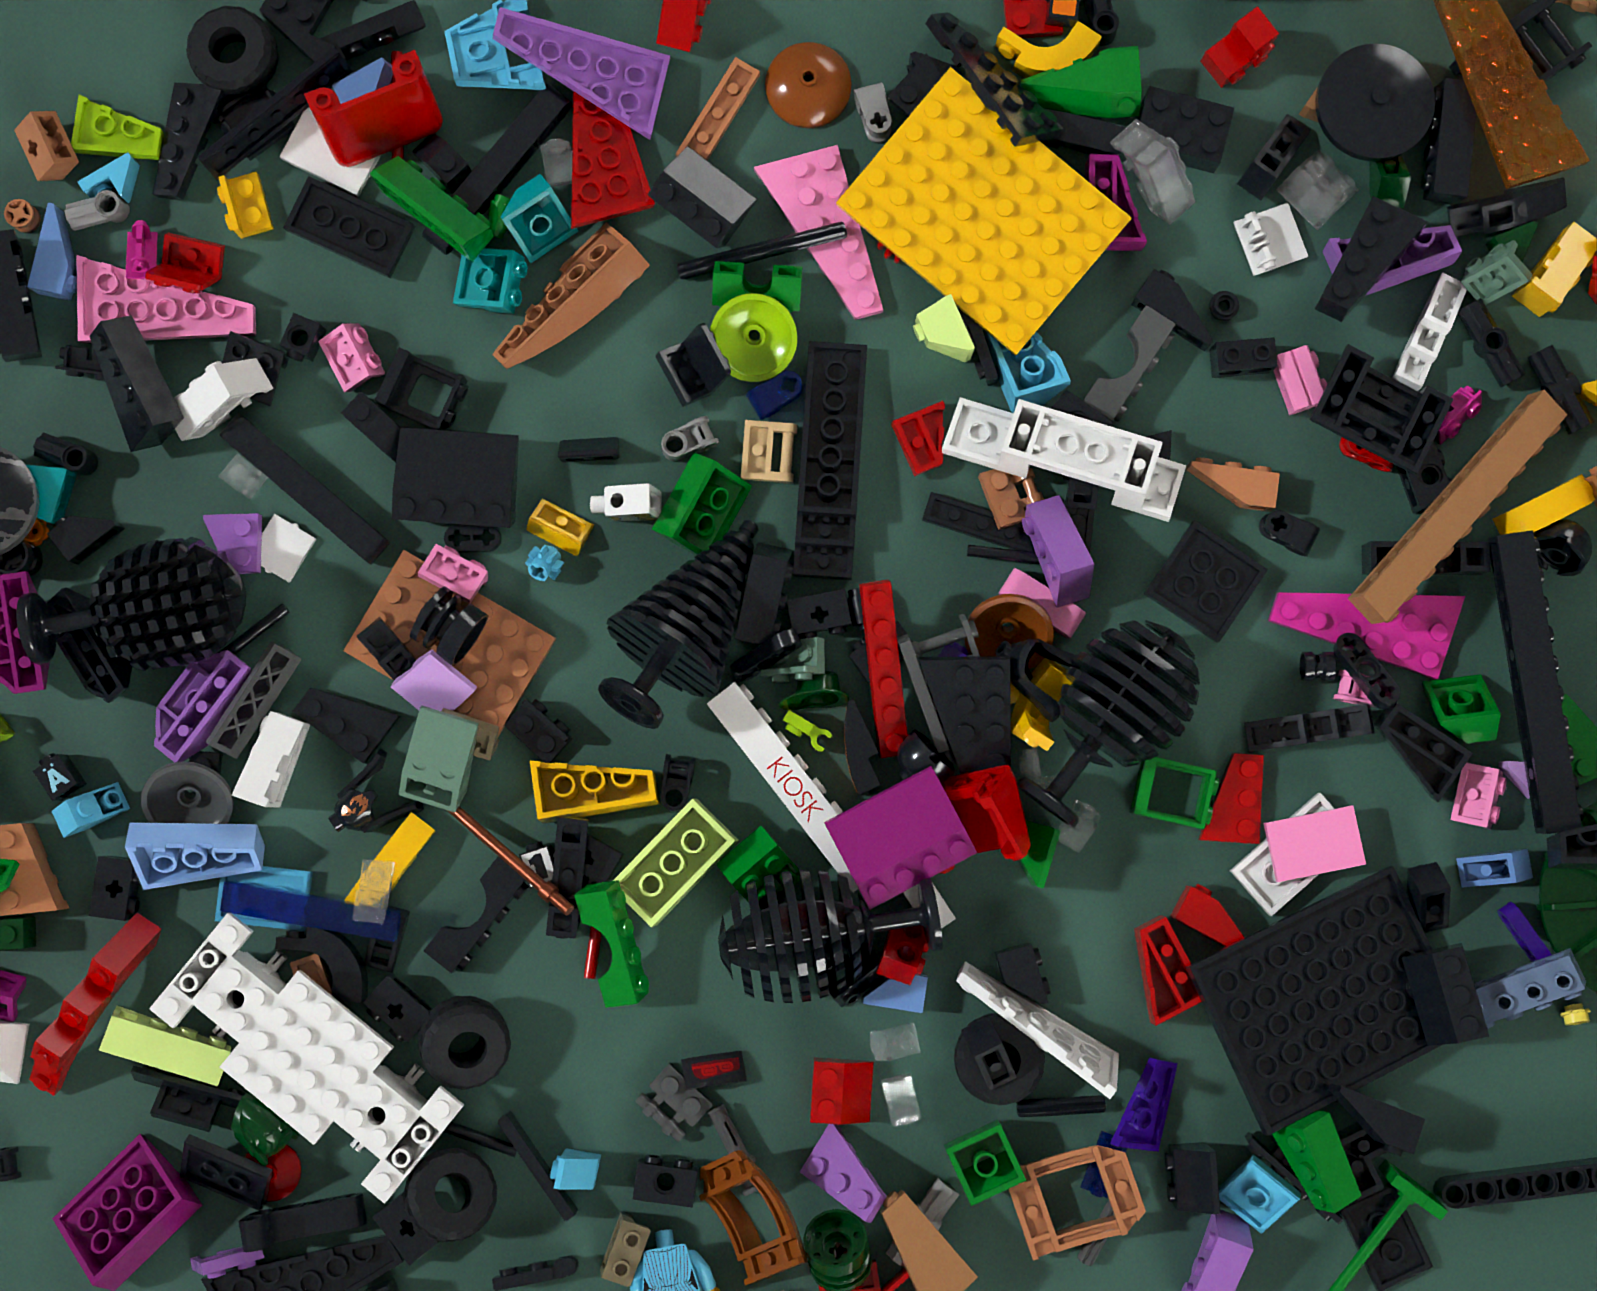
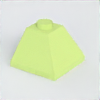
(944, 330)

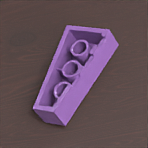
(1429, 252)

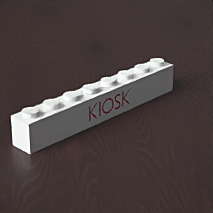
(780, 769)

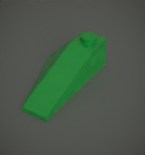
(1093, 87)

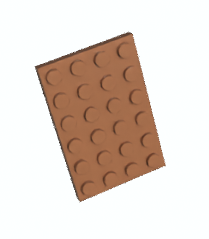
(498, 662)

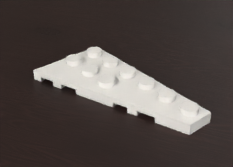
(1068, 1044)

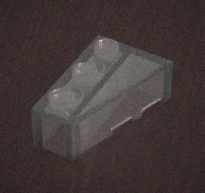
(1158, 168)

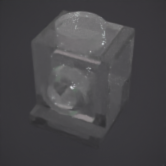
(243, 476)

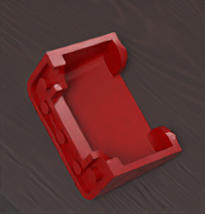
(379, 118)
(990, 811)

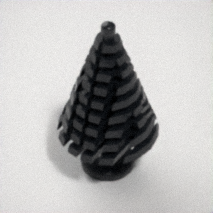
(681, 628)

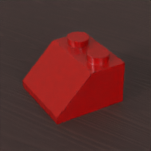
(841, 1091)

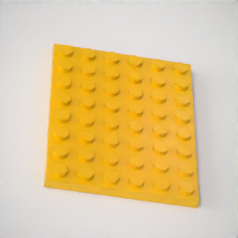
(980, 216)

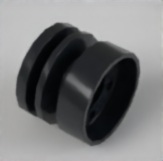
(443, 622)

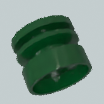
(833, 1236)

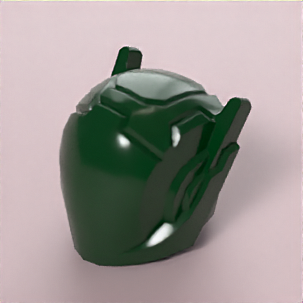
(260, 1129)

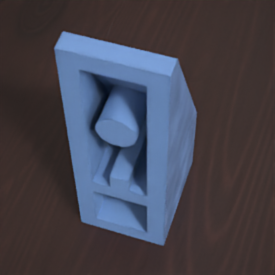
(54, 262)

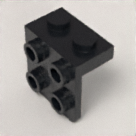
(694, 366)

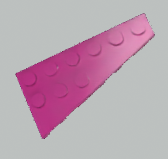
(1412, 640)

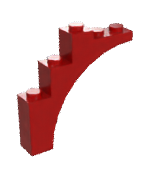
(83, 1006)

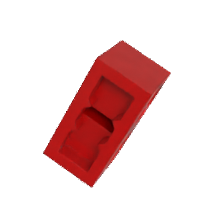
(903, 953)

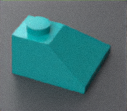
(537, 218)

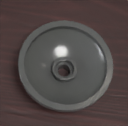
(168, 801)

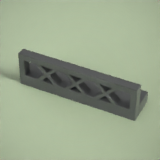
(253, 700)

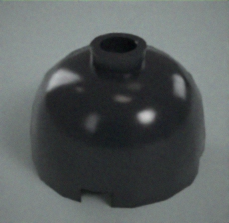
(1564, 547)
(917, 754)

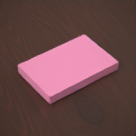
(1314, 843)

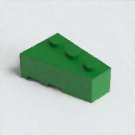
(1319, 1161)

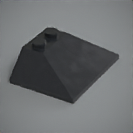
(1380, 411)

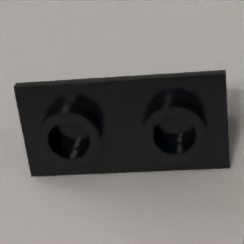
(77, 362)

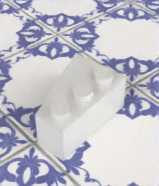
(216, 393)
(272, 760)

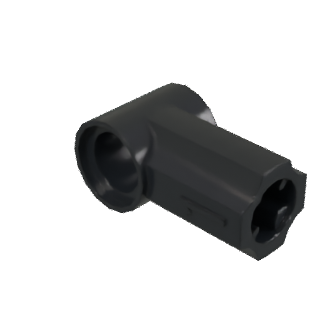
(1100, 13)
(65, 454)

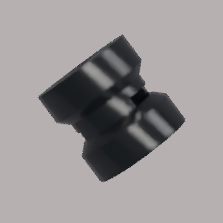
(1317, 666)

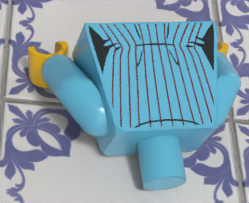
(672, 1268)

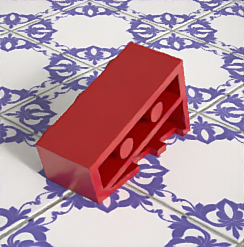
(1164, 971)

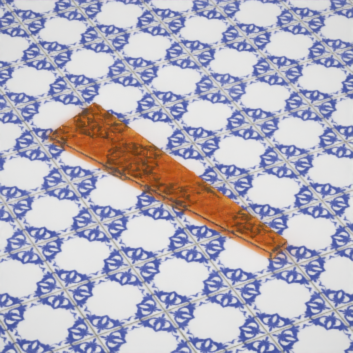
(1507, 95)

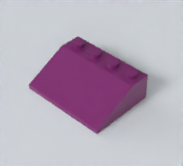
(900, 837)
(126, 1214)

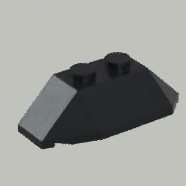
(87, 653)

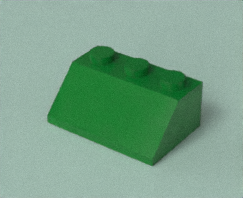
(701, 505)

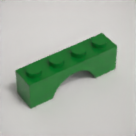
(605, 909)

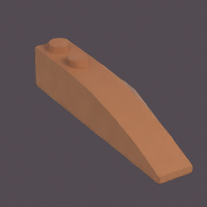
(586, 287)

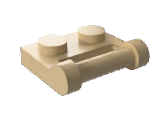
(759, 448)

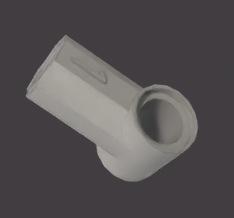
(95, 210)

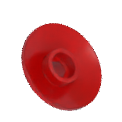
(286, 1172)

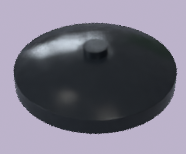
(1375, 102)

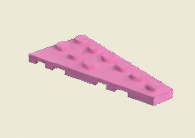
(807, 194)
(157, 310)

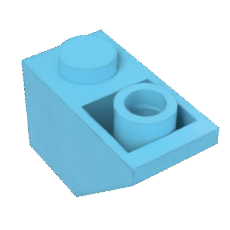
(90, 809)
(575, 1170)

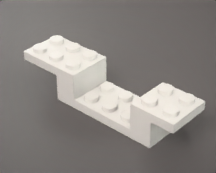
(1067, 447)

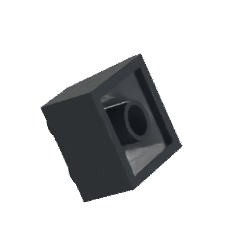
(1193, 1178)

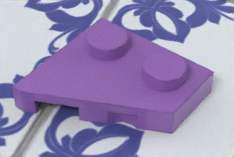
(239, 537)
(215, 1265)

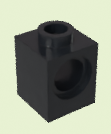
(297, 326)

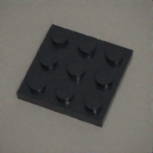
(1205, 581)

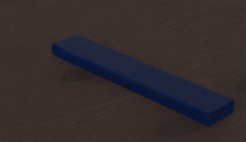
(304, 910)

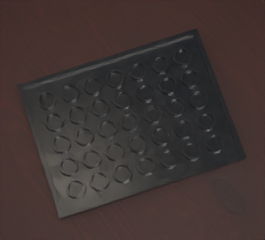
(1318, 999)

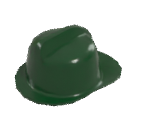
(820, 692)

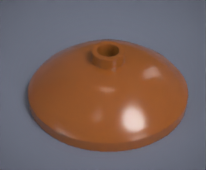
(805, 102)
(1027, 618)

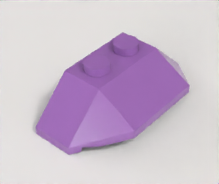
(197, 704)

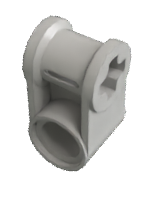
(873, 108)
(690, 438)

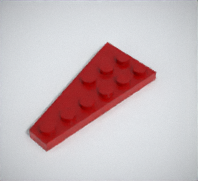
(605, 167)

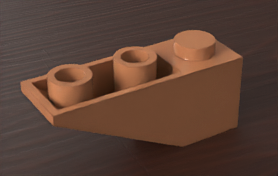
(1241, 486)

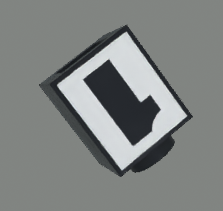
(539, 859)

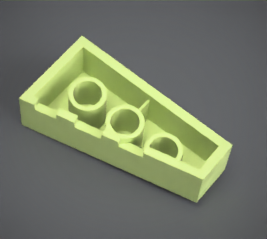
(164, 1047)

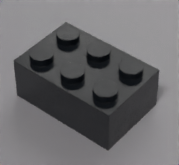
(1193, 123)

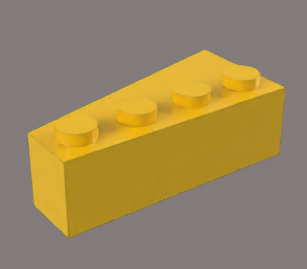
(589, 790)

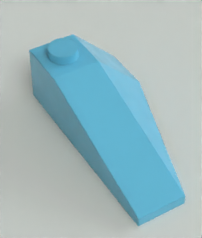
(1031, 375)

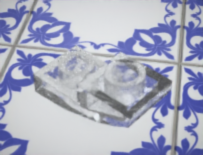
(373, 891)

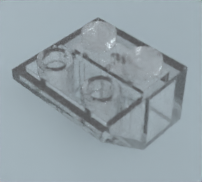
(1318, 189)

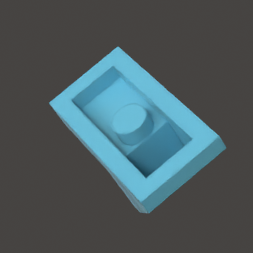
(118, 174)

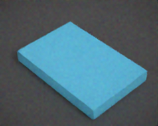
(270, 877)

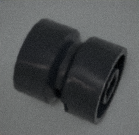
(22, 558)

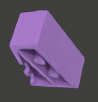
(1221, 1254)

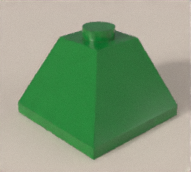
(1464, 707)
(1040, 854)

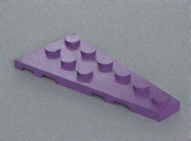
(604, 71)

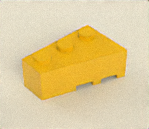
(1558, 270)

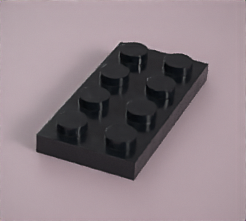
(349, 227)

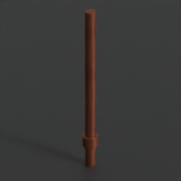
(546, 890)

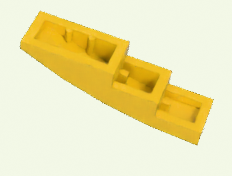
(402, 848)

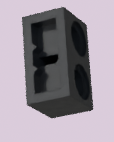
(1243, 357)

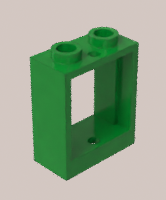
(1144, 783)

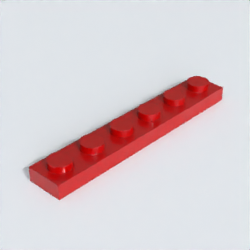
(883, 666)

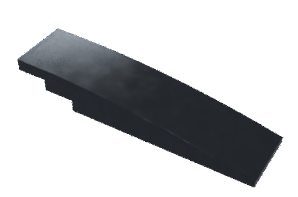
(830, 460)

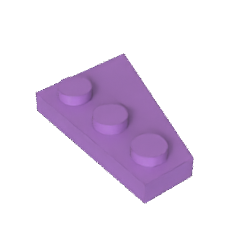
(842, 1174)

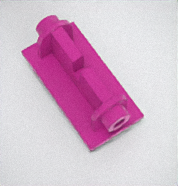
(140, 250)
(1463, 406)

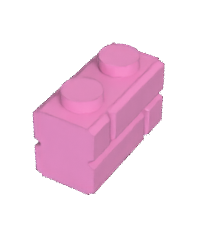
(1299, 379)

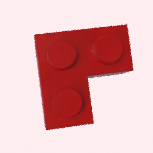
(680, 23)
(1244, 46)

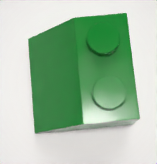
(984, 1162)

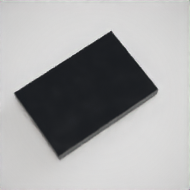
(225, 1172)
(1401, 1250)

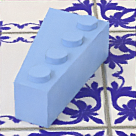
(192, 851)

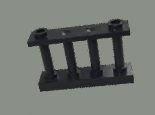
(1540, 12)

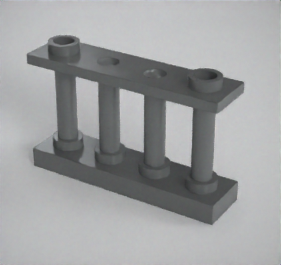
(913, 650)

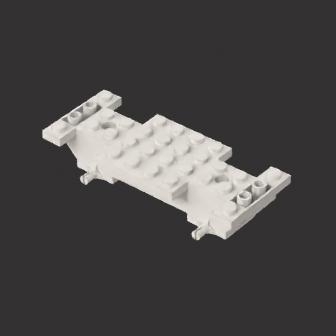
(308, 1055)

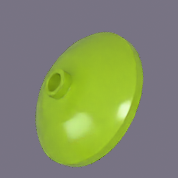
(758, 358)

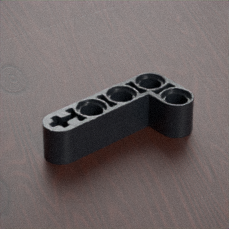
(300, 1220)

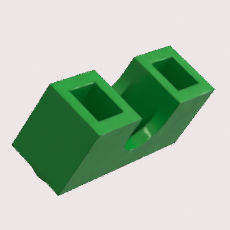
(731, 282)

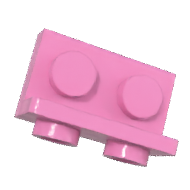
(351, 356)
(448, 569)
(1478, 796)

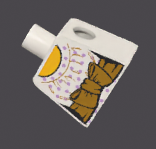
(640, 503)

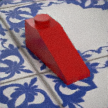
(1205, 915)

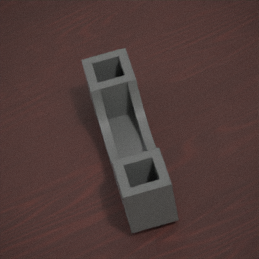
(1147, 336)

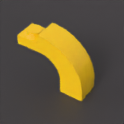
(1033, 59)
(1546, 507)
(1026, 719)

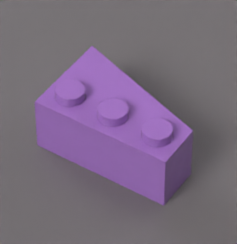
(1059, 550)

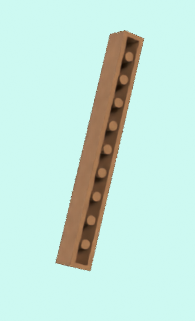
(1457, 508)

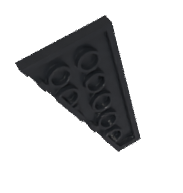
(994, 85)

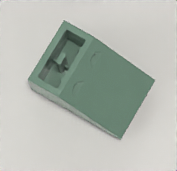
(439, 759)

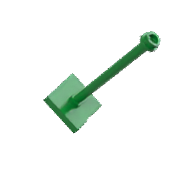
(1409, 1193)

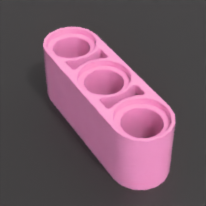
(1064, 618)

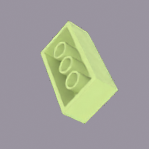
(674, 862)

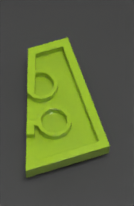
(110, 133)

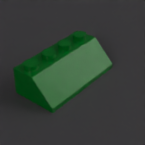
(433, 207)

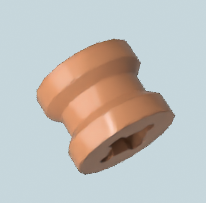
(18, 210)

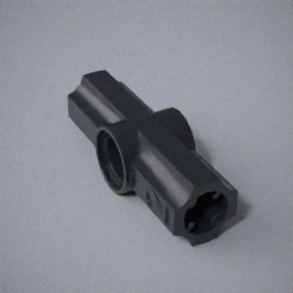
(1482, 325)
(1562, 387)

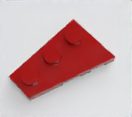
(1238, 802)

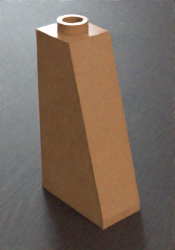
(923, 1250)

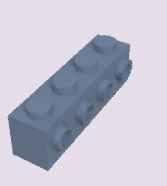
(1530, 987)

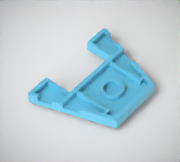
(483, 61)

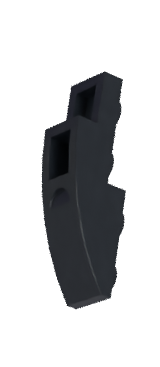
(1508, 210)

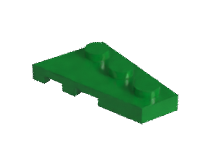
(1583, 740)

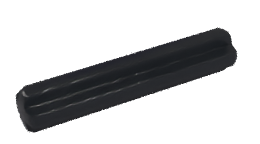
(1061, 1106)

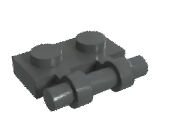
(671, 1088)

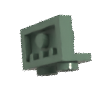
(1495, 273)
(800, 664)

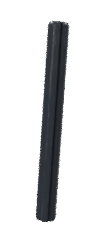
(764, 249)

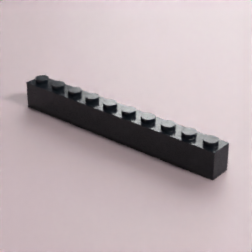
(1535, 682)

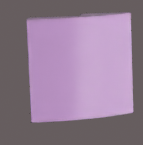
(433, 684)

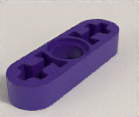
(1523, 932)

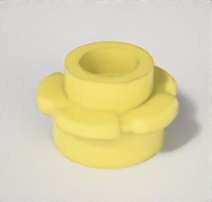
(1575, 1014)

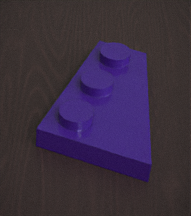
(1147, 1109)

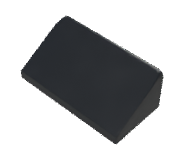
(589, 449)

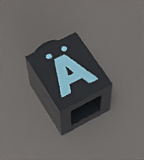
(59, 776)

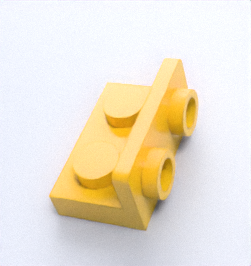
(245, 204)

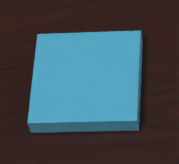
(1258, 1194)

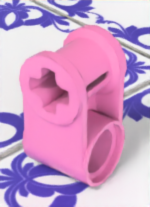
(1350, 692)

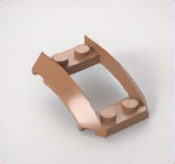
(1119, 1186)

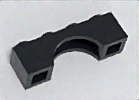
(1466, 559)
(453, 945)

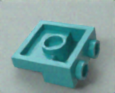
(491, 281)

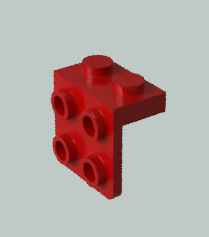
(188, 263)

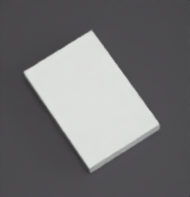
(310, 153)

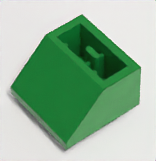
(755, 859)

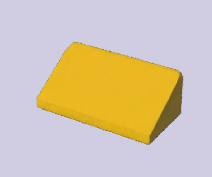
(559, 527)

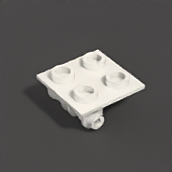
(1270, 239)

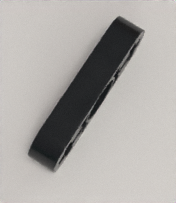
(765, 655)
(1368, 658)

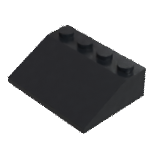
(455, 477)

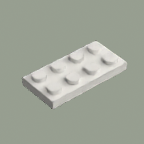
(1257, 872)

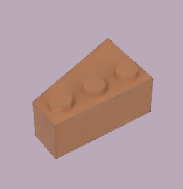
(34, 884)

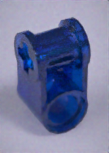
(770, 397)

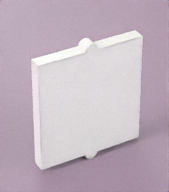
(284, 547)

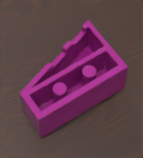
(1108, 176)

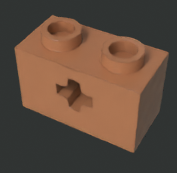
(46, 145)

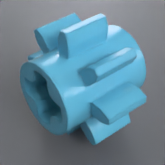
(544, 563)

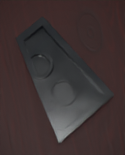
(347, 723)

